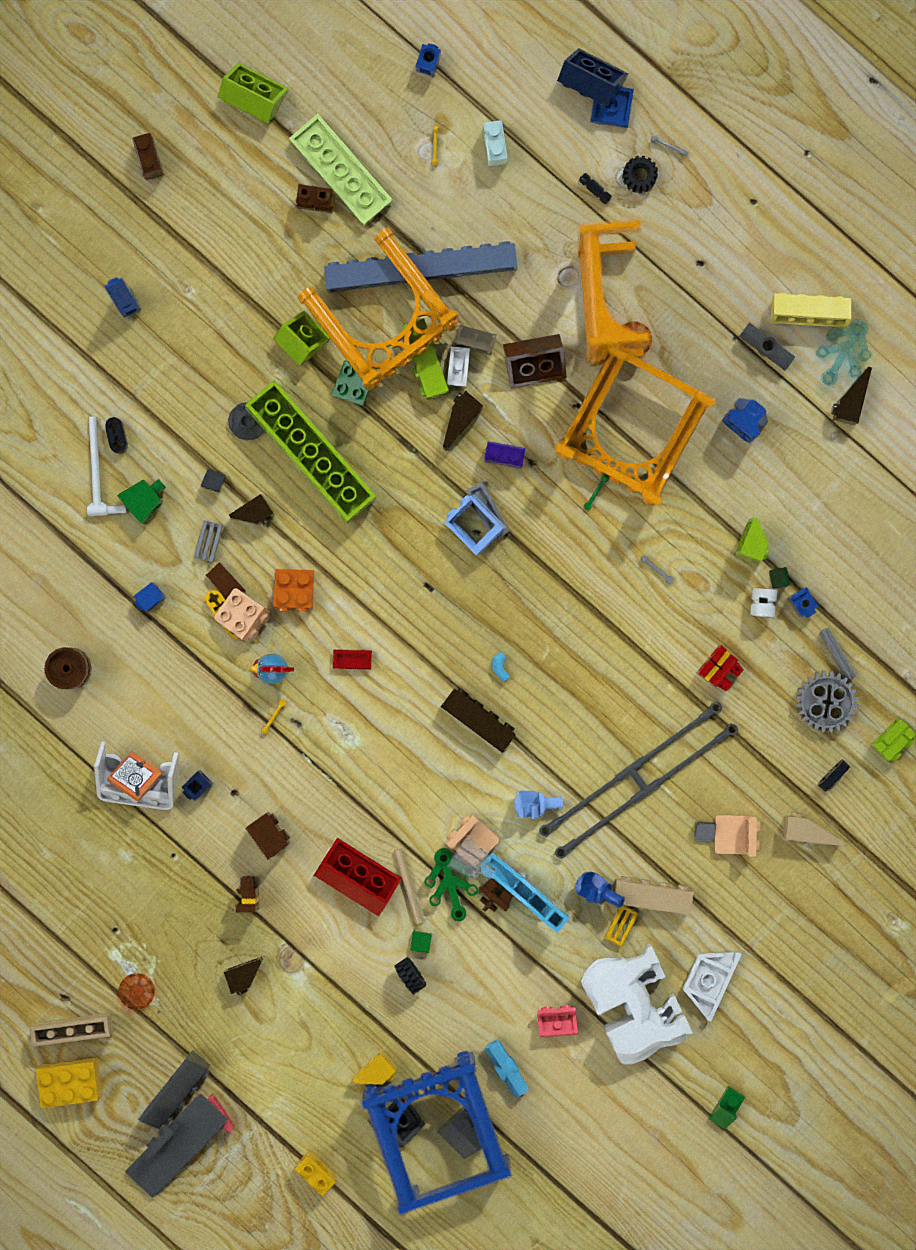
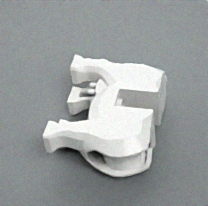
(643, 1028)

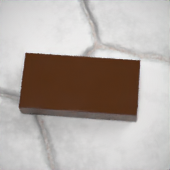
(224, 580)

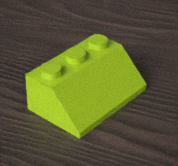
(252, 92)

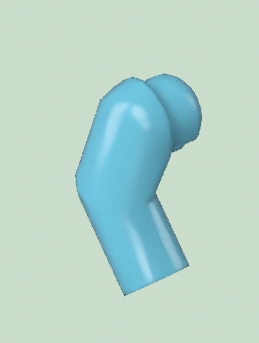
(497, 666)

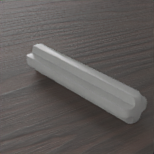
(837, 653)

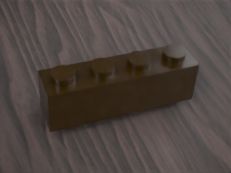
(478, 720)

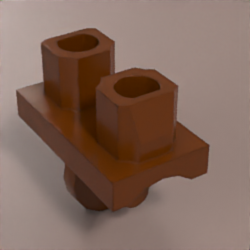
(488, 890)

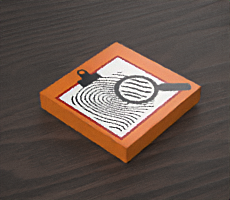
(134, 776)

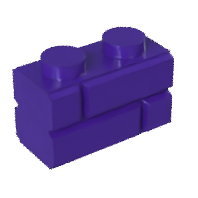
(504, 455)

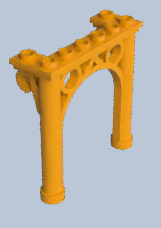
(348, 345)

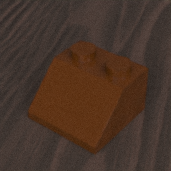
(268, 834)

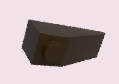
(851, 402)
(462, 414)

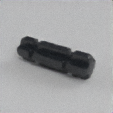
(595, 188)

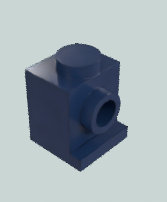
(189, 790)

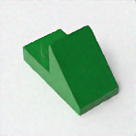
(726, 1108)

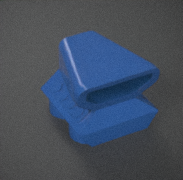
(746, 419)

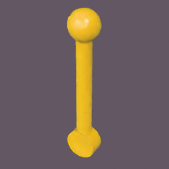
(435, 161)
(282, 703)

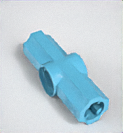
(506, 1068)

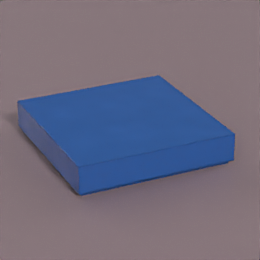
(617, 112)

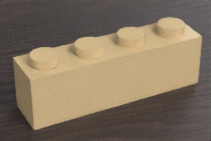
(654, 896)
(71, 1029)

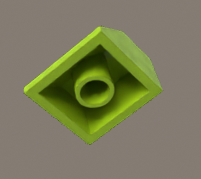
(301, 337)
(753, 542)

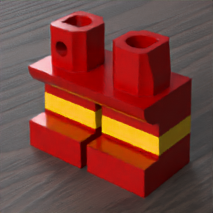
(723, 660)

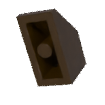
(254, 512)
(242, 975)

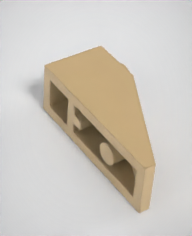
(802, 829)

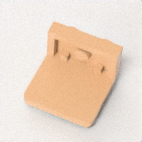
(242, 615)
(475, 829)
(736, 835)

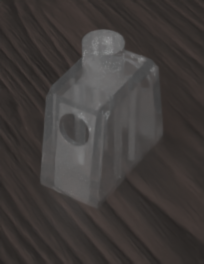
(472, 860)

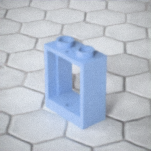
(454, 514)

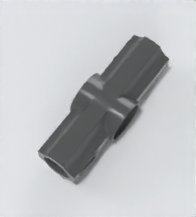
(777, 354)

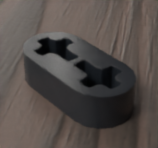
(120, 434)
(833, 775)

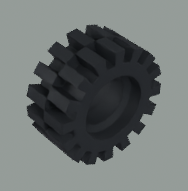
(640, 162)
(410, 975)

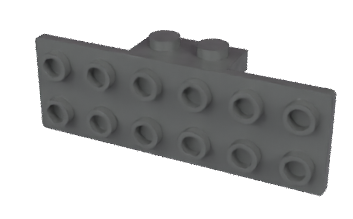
(176, 1145)

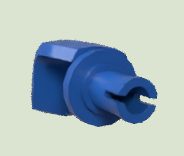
(597, 890)

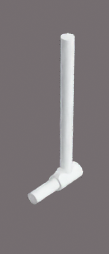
(98, 508)

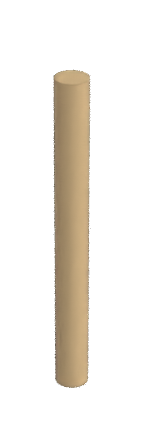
(408, 886)

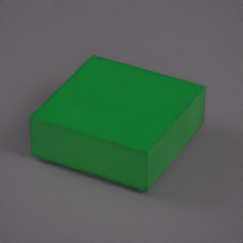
(421, 941)

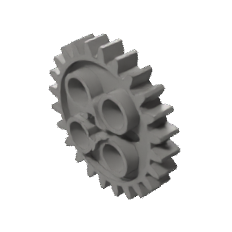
(809, 699)

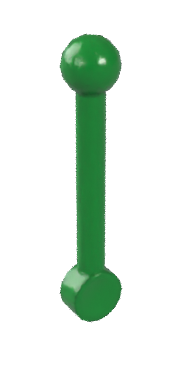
(604, 478)

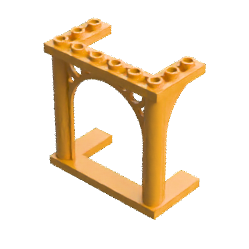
(600, 326)
(652, 487)

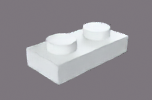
(458, 367)

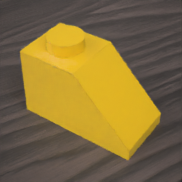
(376, 1071)

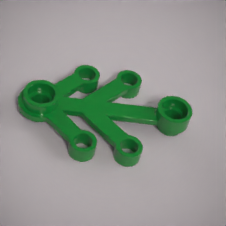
(449, 880)

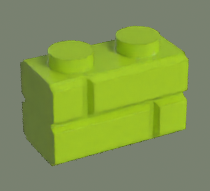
(894, 740)

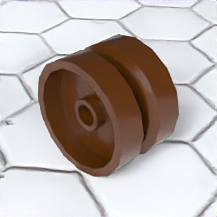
(56, 669)

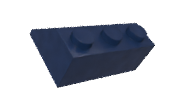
(592, 77)

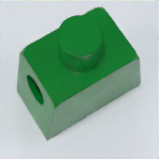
(143, 499)

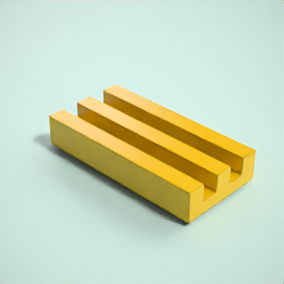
(628, 910)

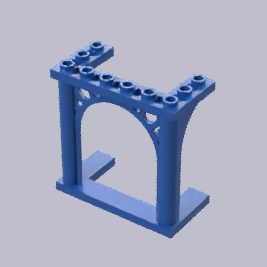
(375, 1100)

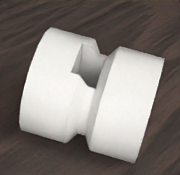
(762, 609)

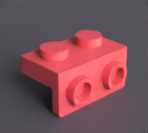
(557, 1021)

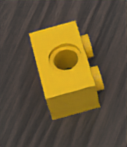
(315, 1172)

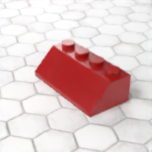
(357, 877)

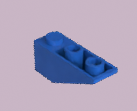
(122, 296)

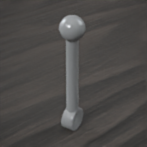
(654, 139)
(644, 559)

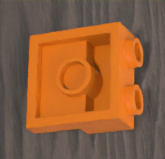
(294, 589)

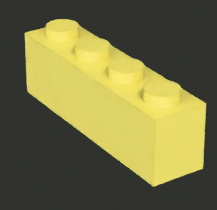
(811, 310)

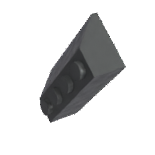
(175, 1090)

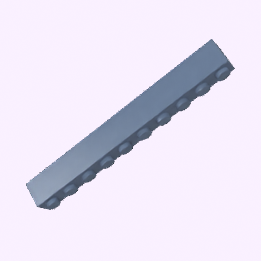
(432, 266)

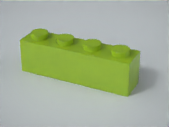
(427, 367)

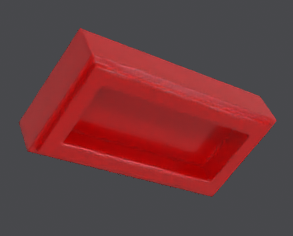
(352, 659)

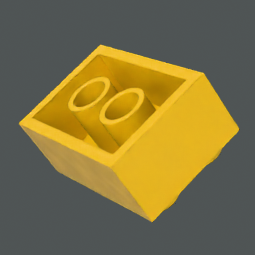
(69, 1082)

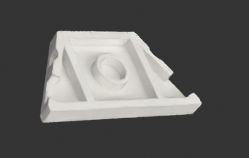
(710, 979)

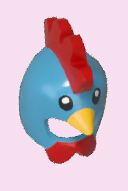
(271, 668)

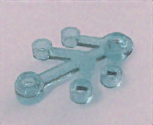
(846, 349)

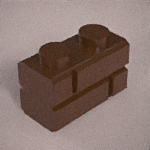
(147, 156)

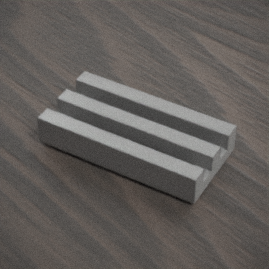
(201, 539)

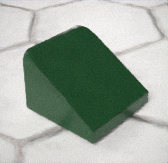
(779, 577)

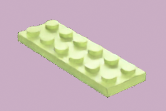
(340, 169)

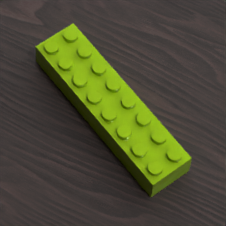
(310, 452)

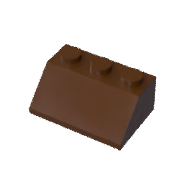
(535, 361)

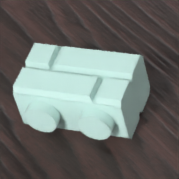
(495, 143)

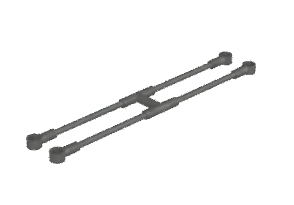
(631, 770)

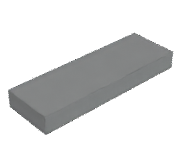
(482, 493)

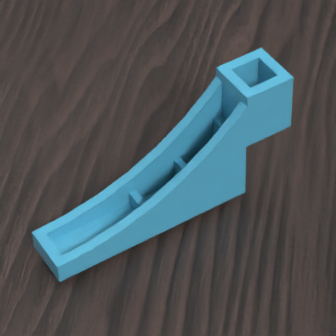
(528, 894)

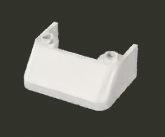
(159, 796)

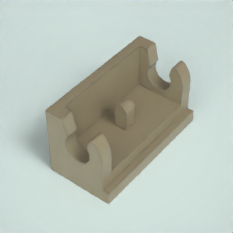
(475, 339)

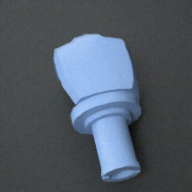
(534, 804)

